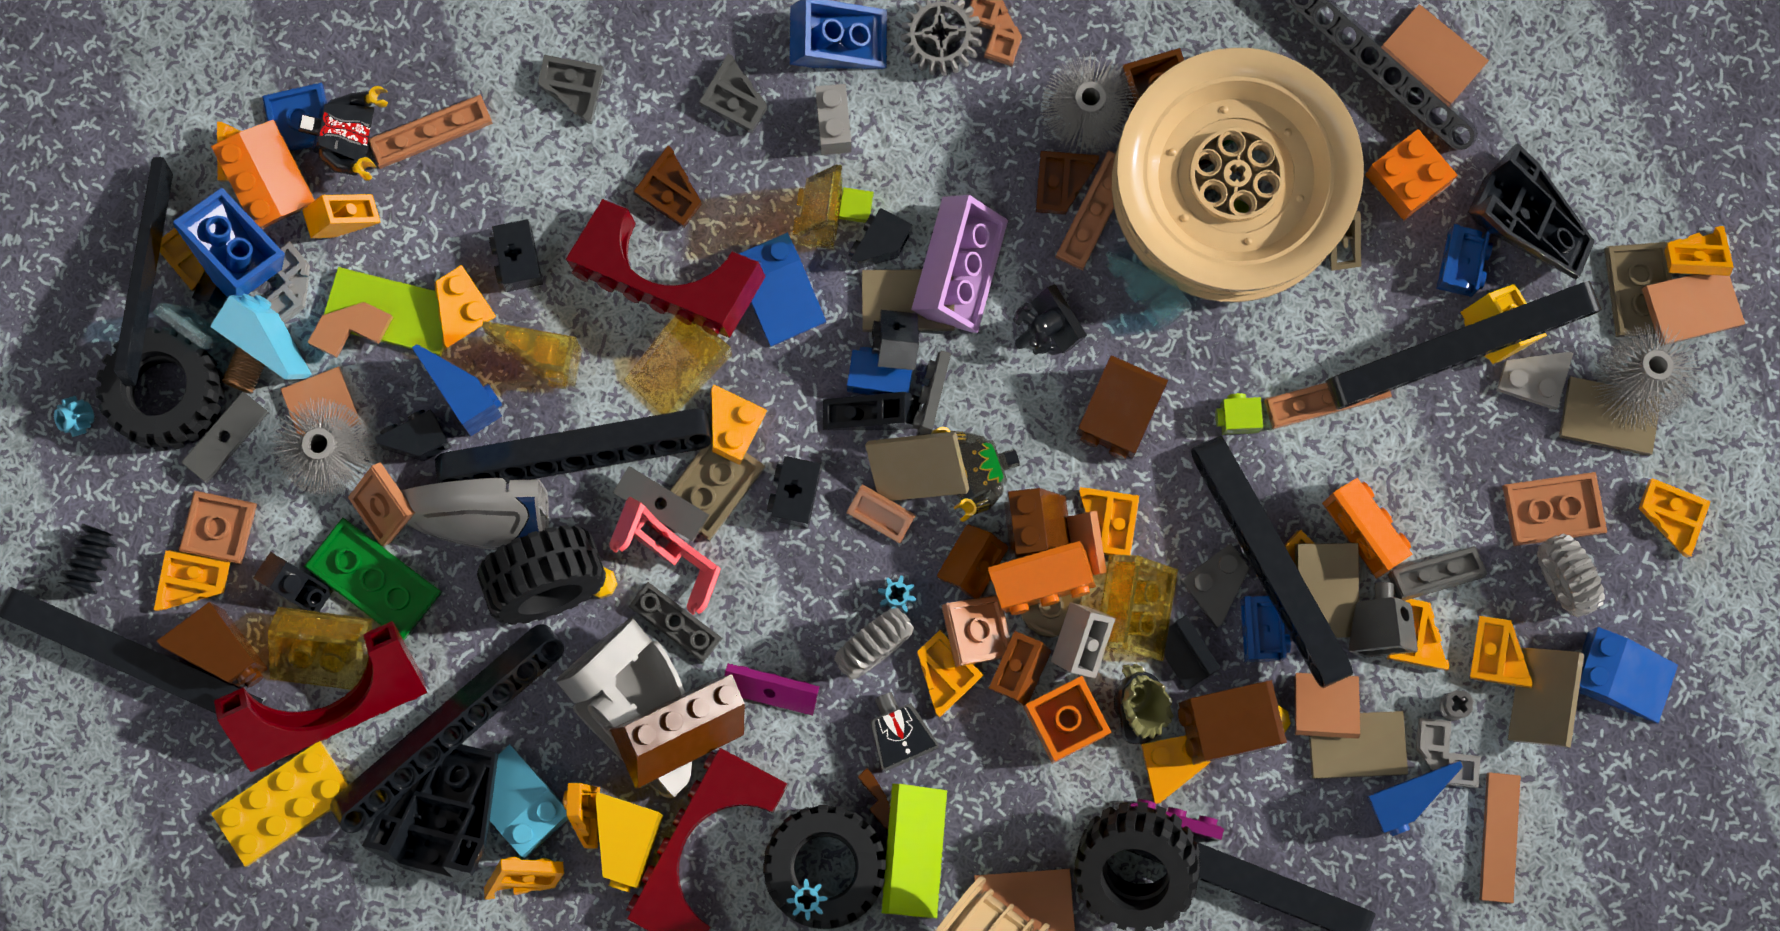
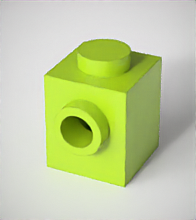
(1239, 415)

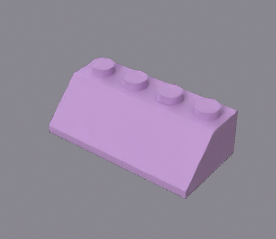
(964, 247)

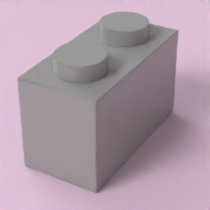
(833, 119)
(1082, 640)

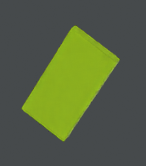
(411, 307)
(914, 851)

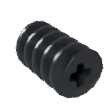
(88, 559)

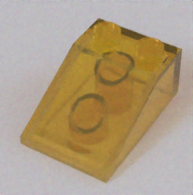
(820, 209)
(546, 354)
(677, 365)

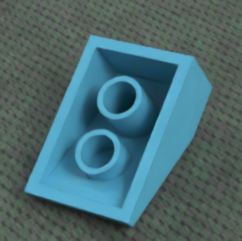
(262, 334)
(523, 804)

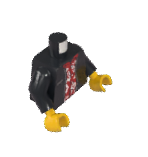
(344, 131)

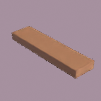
(430, 131)
(1090, 218)
(1307, 405)
(1500, 837)

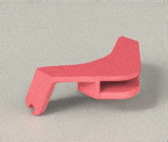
(629, 525)

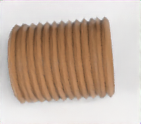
(243, 371)

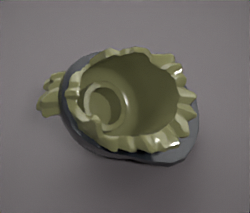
(1141, 705)

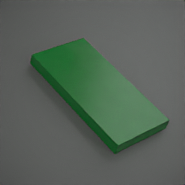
(372, 578)

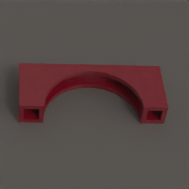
(710, 302)
(270, 734)
(725, 785)

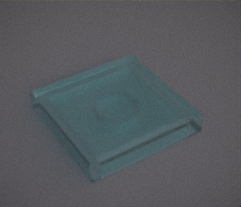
(191, 326)

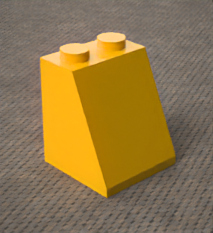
(625, 840)

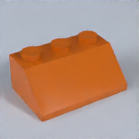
(263, 174)
(1368, 526)
(1042, 578)

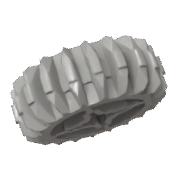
(928, 35)
(1570, 575)
(874, 643)

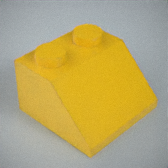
(1494, 304)

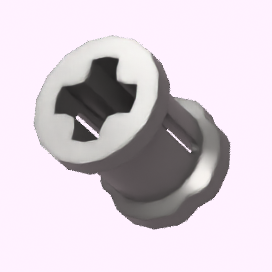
(1447, 702)

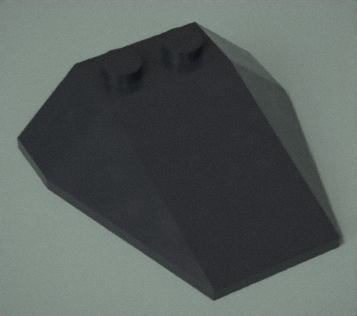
(1531, 214)
(441, 819)

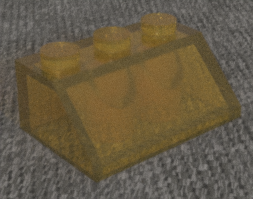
(1141, 601)
(317, 648)

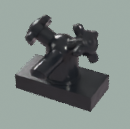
(1053, 319)

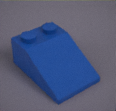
(837, 35)
(229, 244)
(785, 298)
(471, 402)
(1625, 674)
(1406, 801)

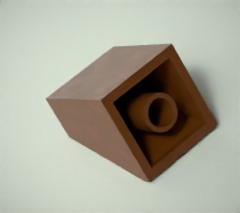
(1121, 408)
(1035, 521)
(215, 645)
(1231, 722)

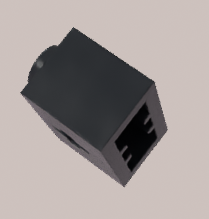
(526, 270)
(896, 339)
(797, 510)

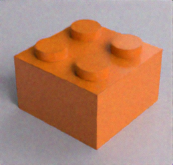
(1411, 174)
(1067, 719)

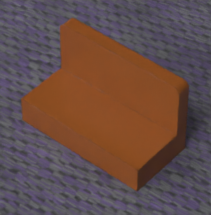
(969, 560)
(1020, 668)

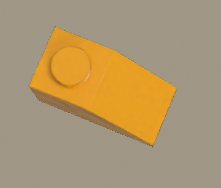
(340, 214)

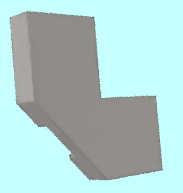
(292, 294)
(1434, 747)

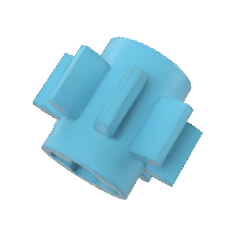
(74, 416)
(899, 586)
(814, 906)

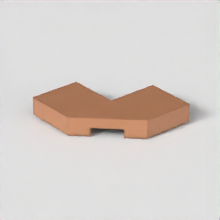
(1004, 36)
(336, 327)

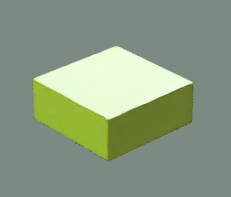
(856, 205)

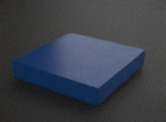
(287, 108)

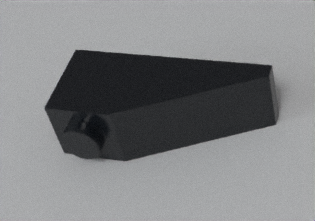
(871, 412)

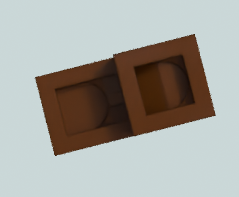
(881, 809)

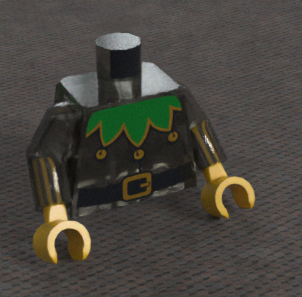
(983, 471)

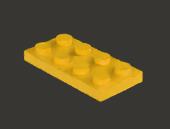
(281, 804)

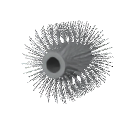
(1087, 104)
(1646, 376)
(314, 442)

